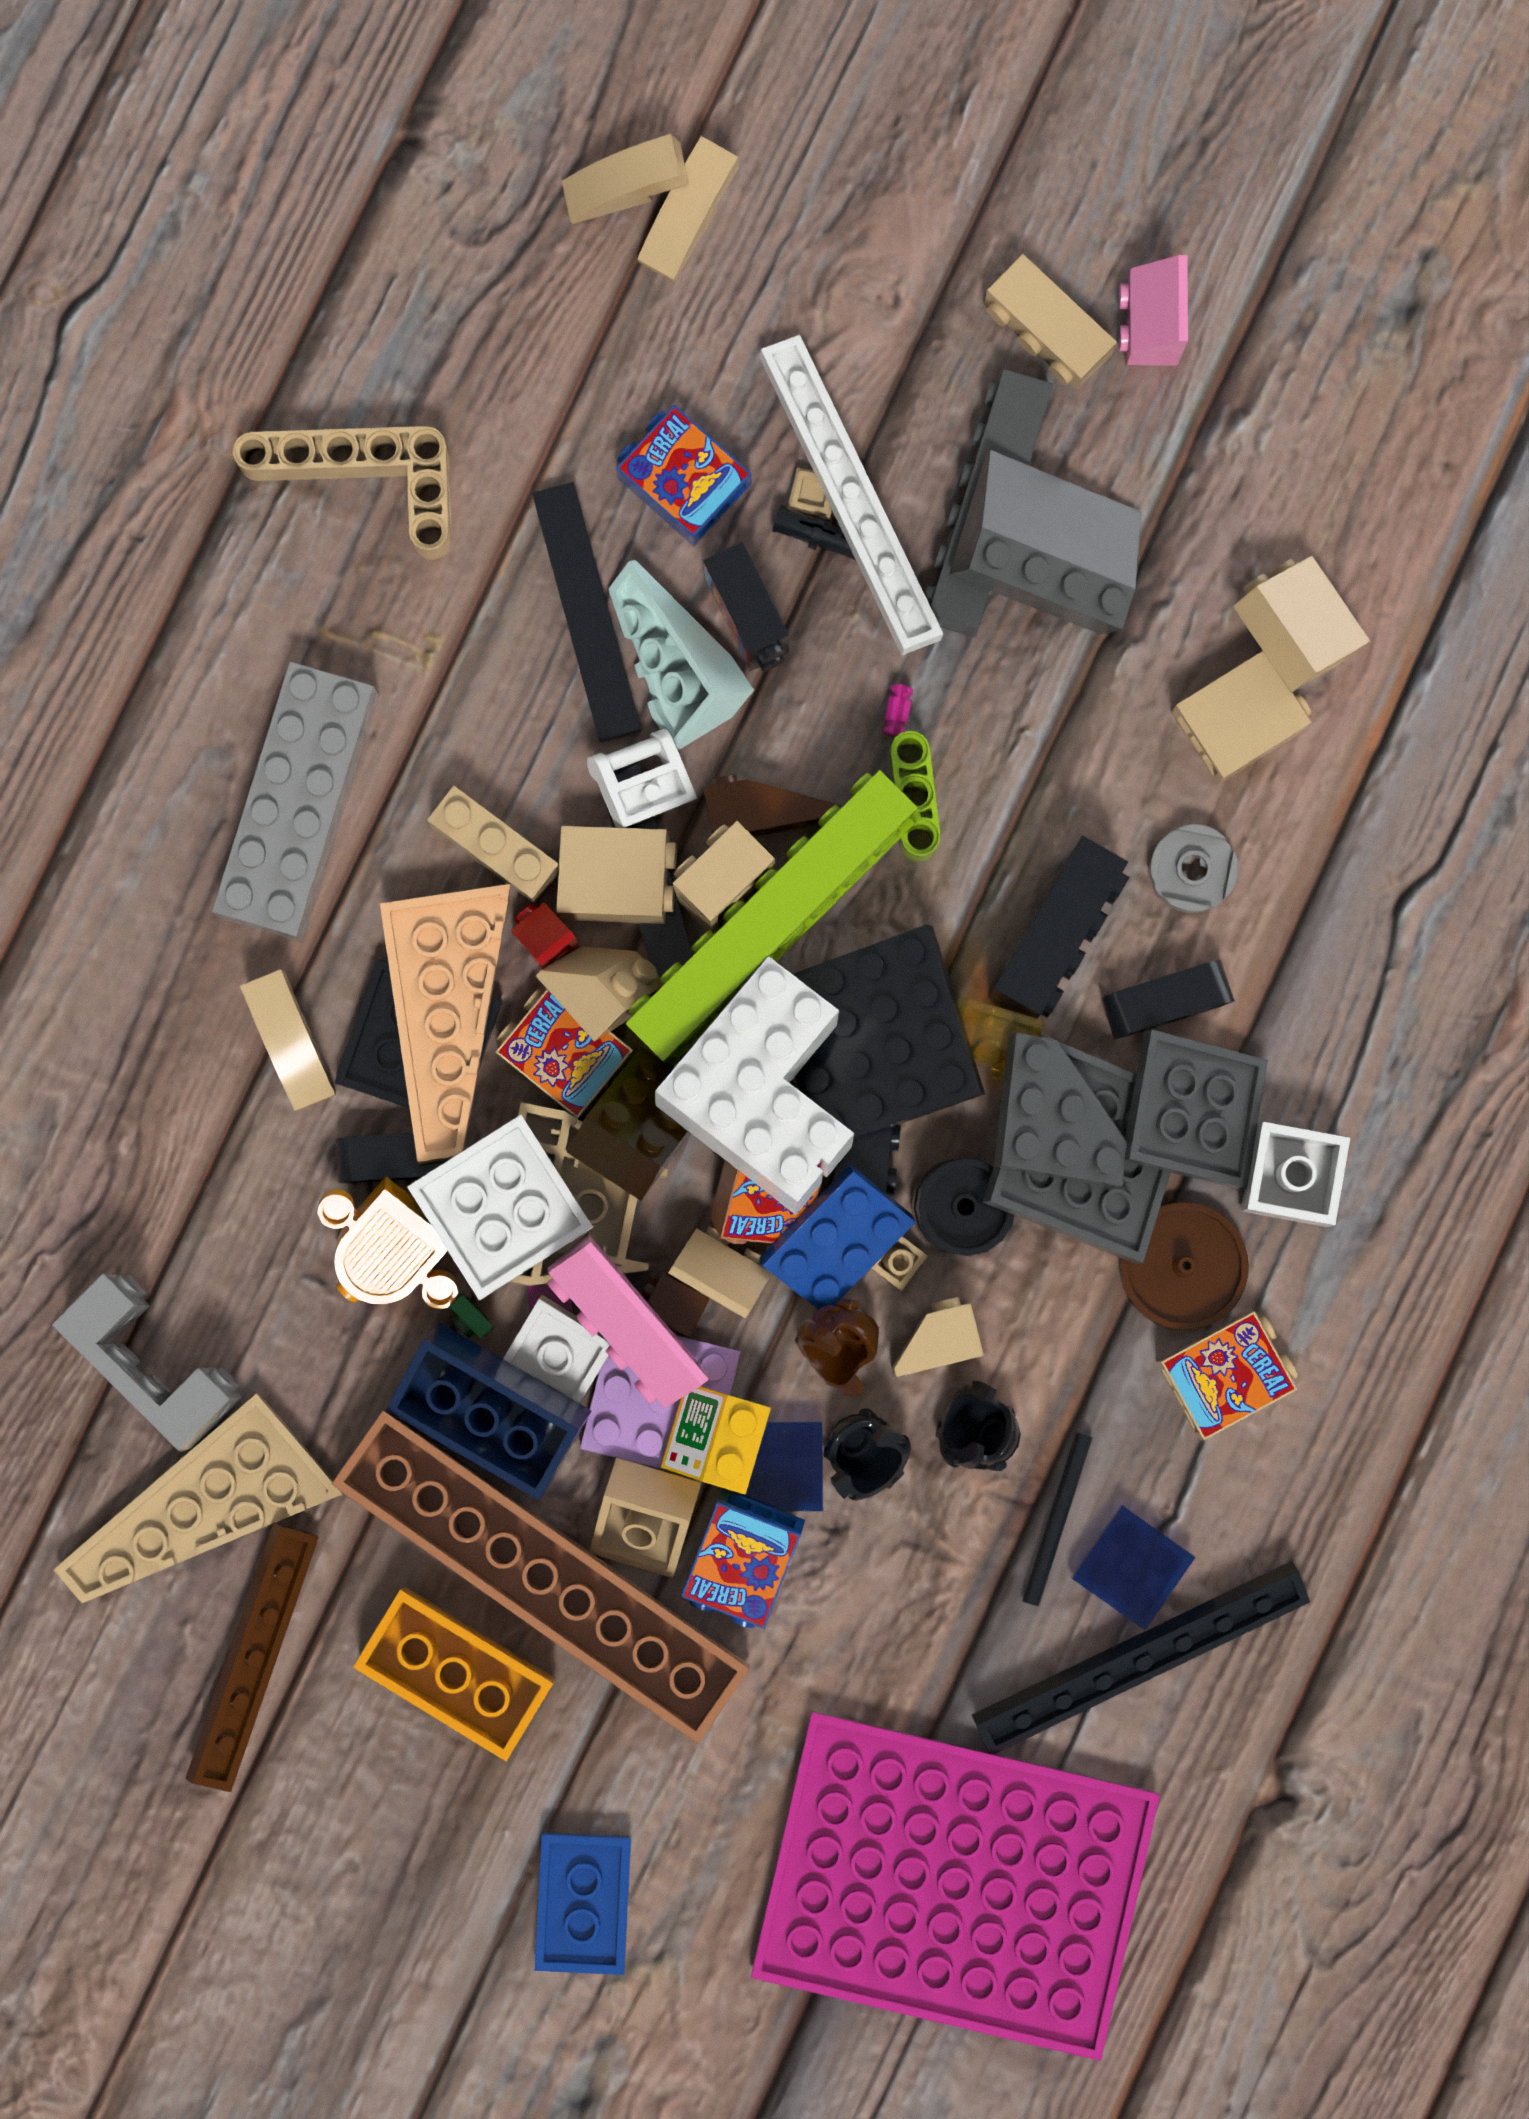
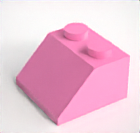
(1155, 313)

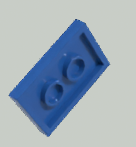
(837, 1239)
(583, 1903)

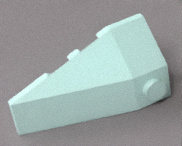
(685, 668)

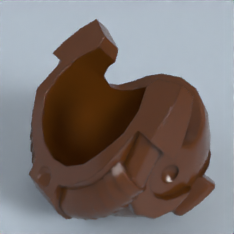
(839, 1344)

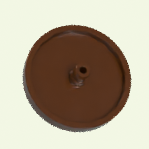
(1190, 1269)

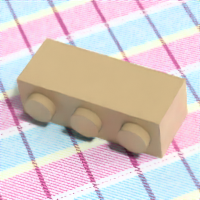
(1049, 323)
(494, 845)

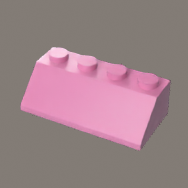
(627, 1323)

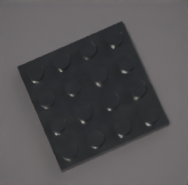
(895, 1037)

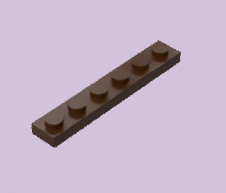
(251, 1658)

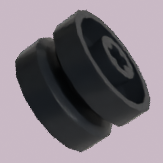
(937, 1214)

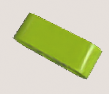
(921, 776)

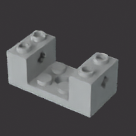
(94, 1326)

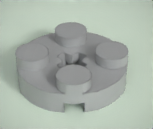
(1213, 854)

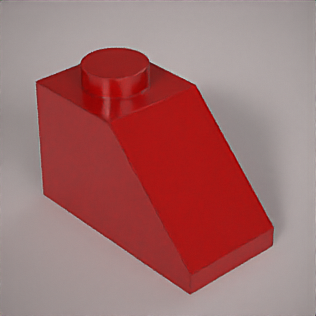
(543, 935)

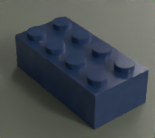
(488, 1410)

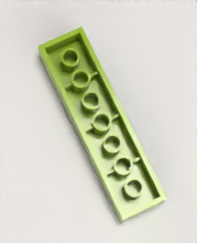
(775, 917)

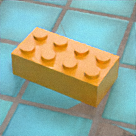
(454, 1673)

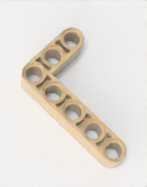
(363, 465)

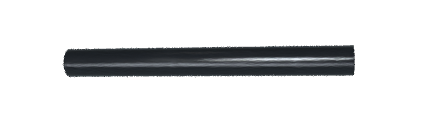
(1057, 1519)

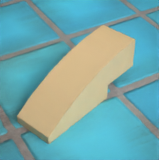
(625, 179)
(688, 209)
(288, 1039)

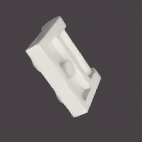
(647, 792)

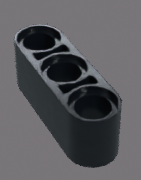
(1167, 999)
(377, 1156)

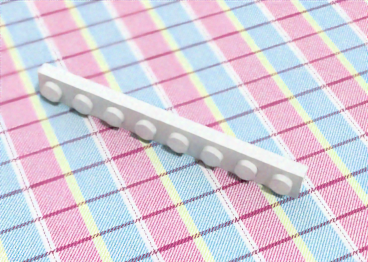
(851, 495)

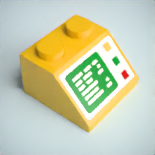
(716, 1438)

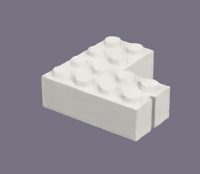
(739, 1093)

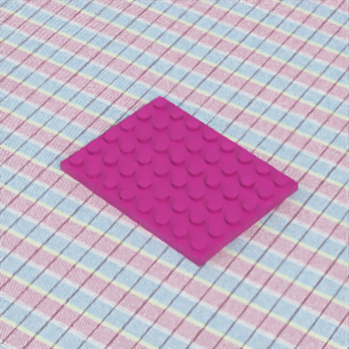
(955, 1885)

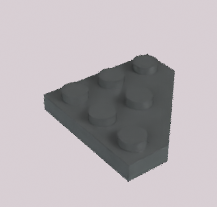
(1053, 1118)

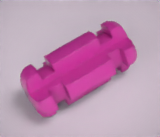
(897, 710)

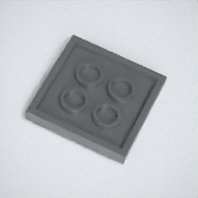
(1195, 1109)

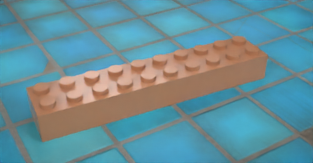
(542, 1575)

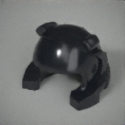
(977, 1429)
(865, 1455)

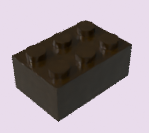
(626, 1132)

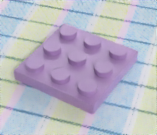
(630, 1426)

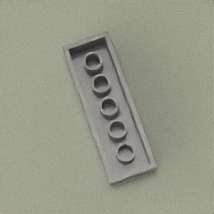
(296, 802)

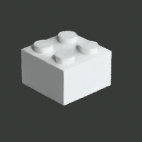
(1296, 1174)

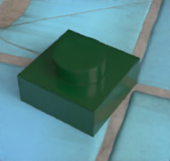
(470, 1318)

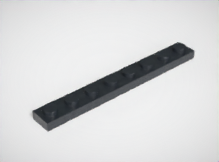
(1141, 1658)

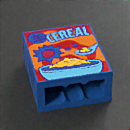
(682, 474)
(743, 1559)

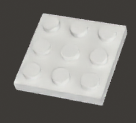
(500, 1207)

